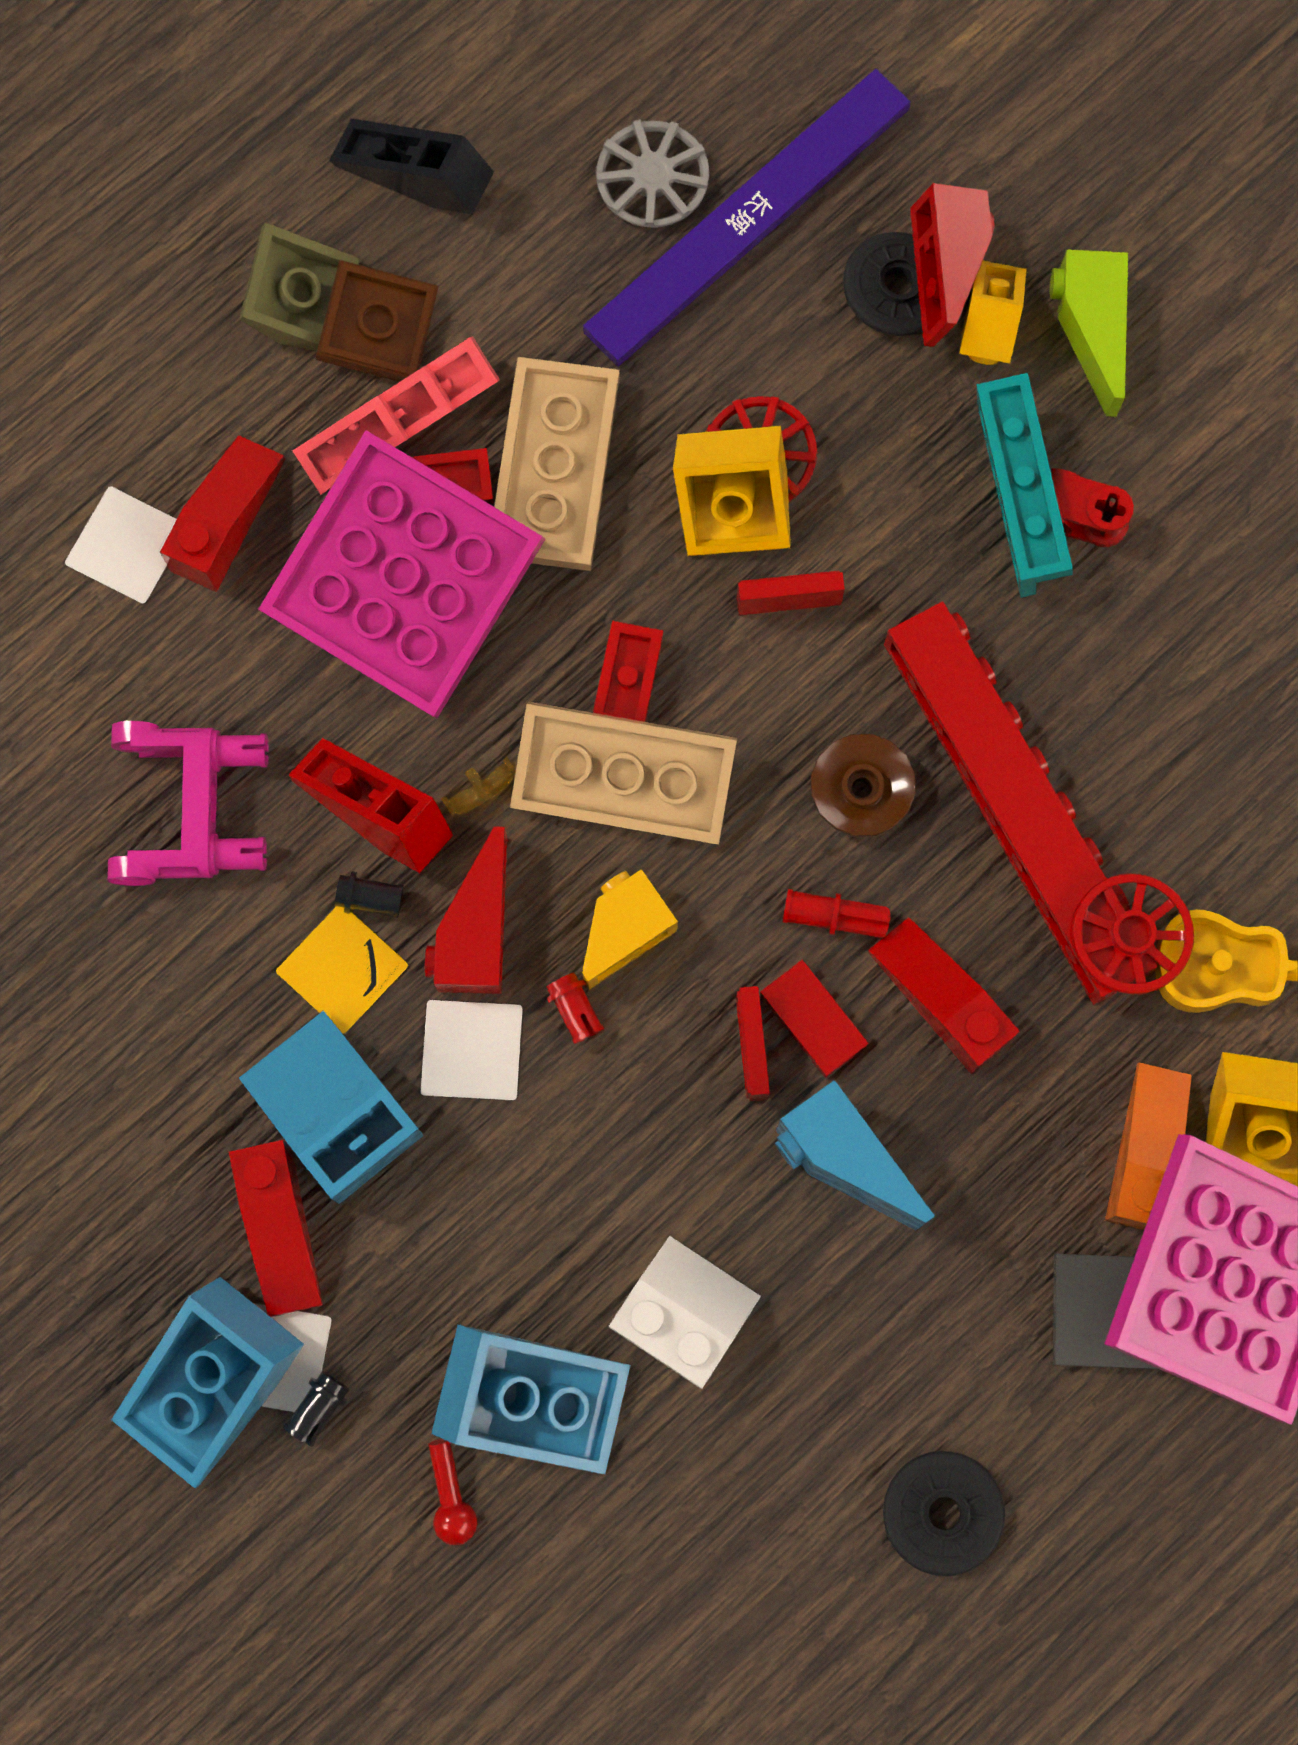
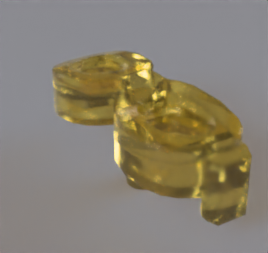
(481, 790)

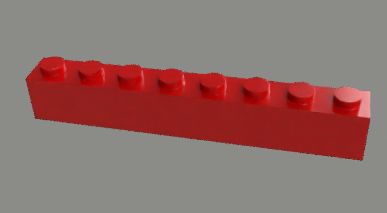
(1008, 783)

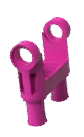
(201, 849)

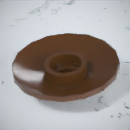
(865, 760)

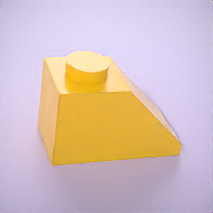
(993, 313)
(625, 925)

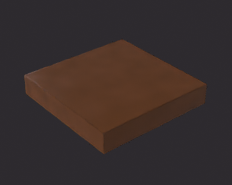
(376, 322)

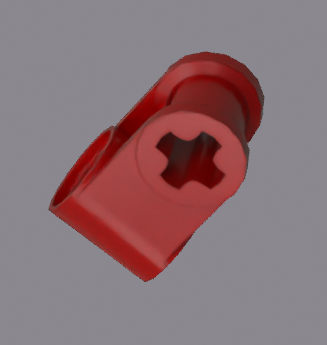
(1083, 504)

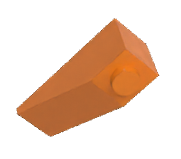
(1151, 1127)

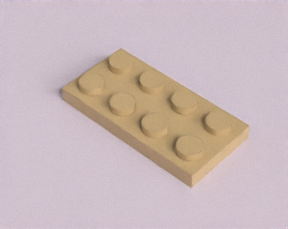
(558, 456)
(623, 772)

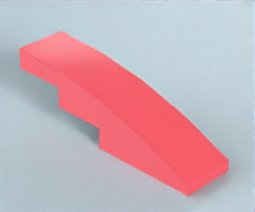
(400, 410)

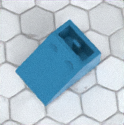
(330, 1107)

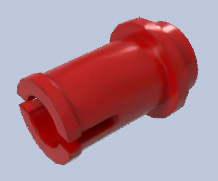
(574, 1007)

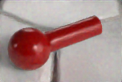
(454, 1519)

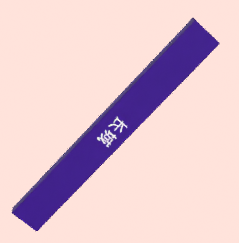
(746, 217)

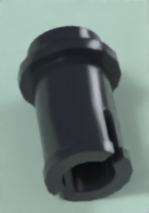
(368, 895)
(316, 1408)

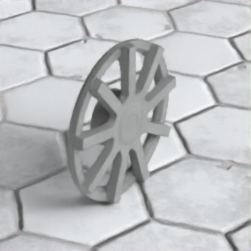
(652, 172)

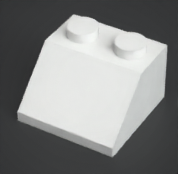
(684, 1312)

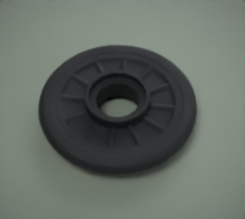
(866, 285)
(979, 1522)

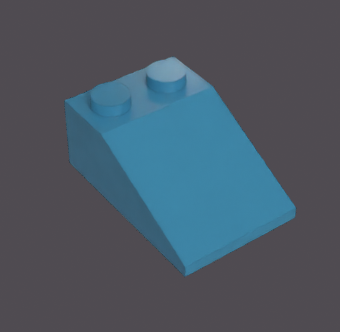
(843, 1152)
(206, 1380)
(530, 1400)

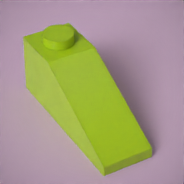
(1094, 318)

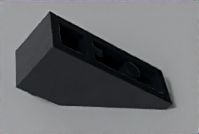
(415, 162)

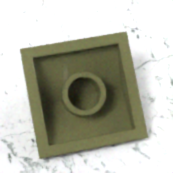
(290, 287)

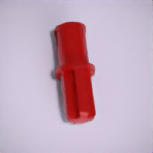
(836, 914)

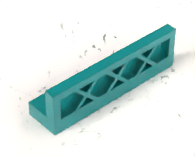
(1023, 482)

